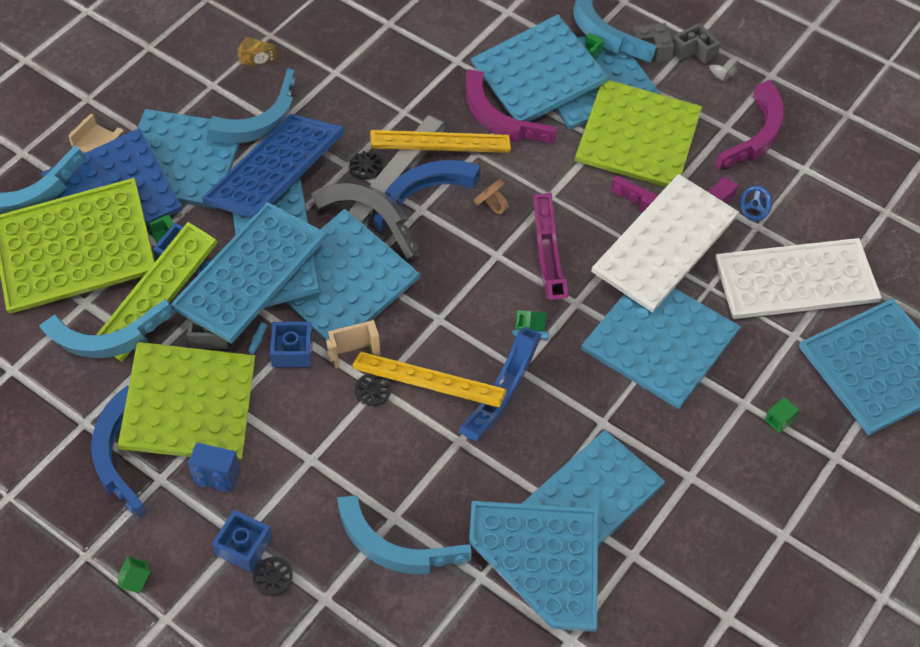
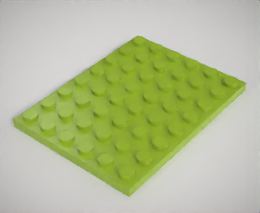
(73, 245)

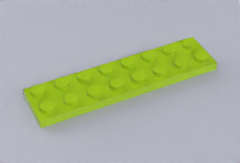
(163, 278)

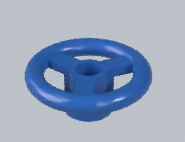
(764, 204)

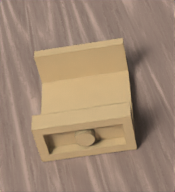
(90, 135)
(351, 339)

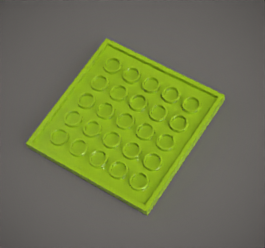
(638, 133)
(186, 399)

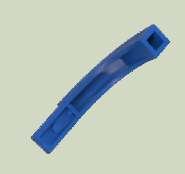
(428, 175)
(509, 378)
(102, 445)

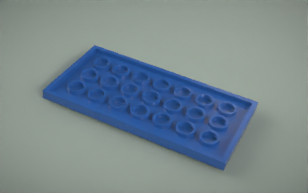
(273, 165)

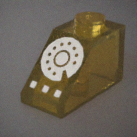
(256, 52)

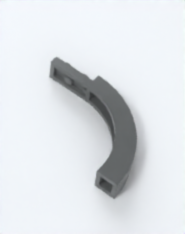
(378, 200)

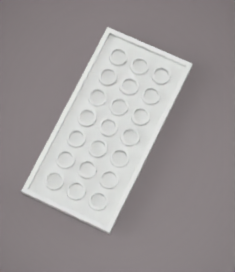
(665, 242)
(797, 278)

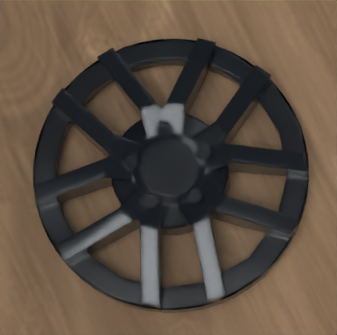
(365, 165)
(373, 389)
(273, 576)

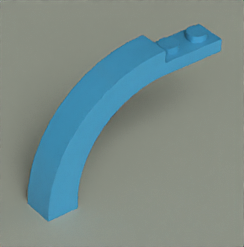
(613, 39)
(253, 128)
(46, 188)
(109, 344)
(390, 555)

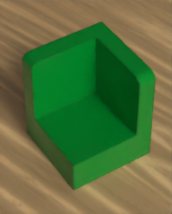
(594, 45)
(160, 227)
(531, 320)
(781, 415)
(133, 574)

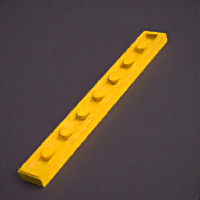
(440, 141)
(430, 379)

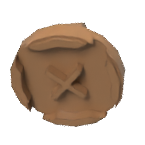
(492, 197)

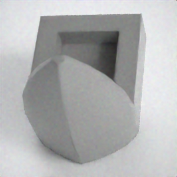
(724, 72)

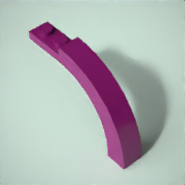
(772, 107)
(498, 122)
(723, 190)
(551, 273)

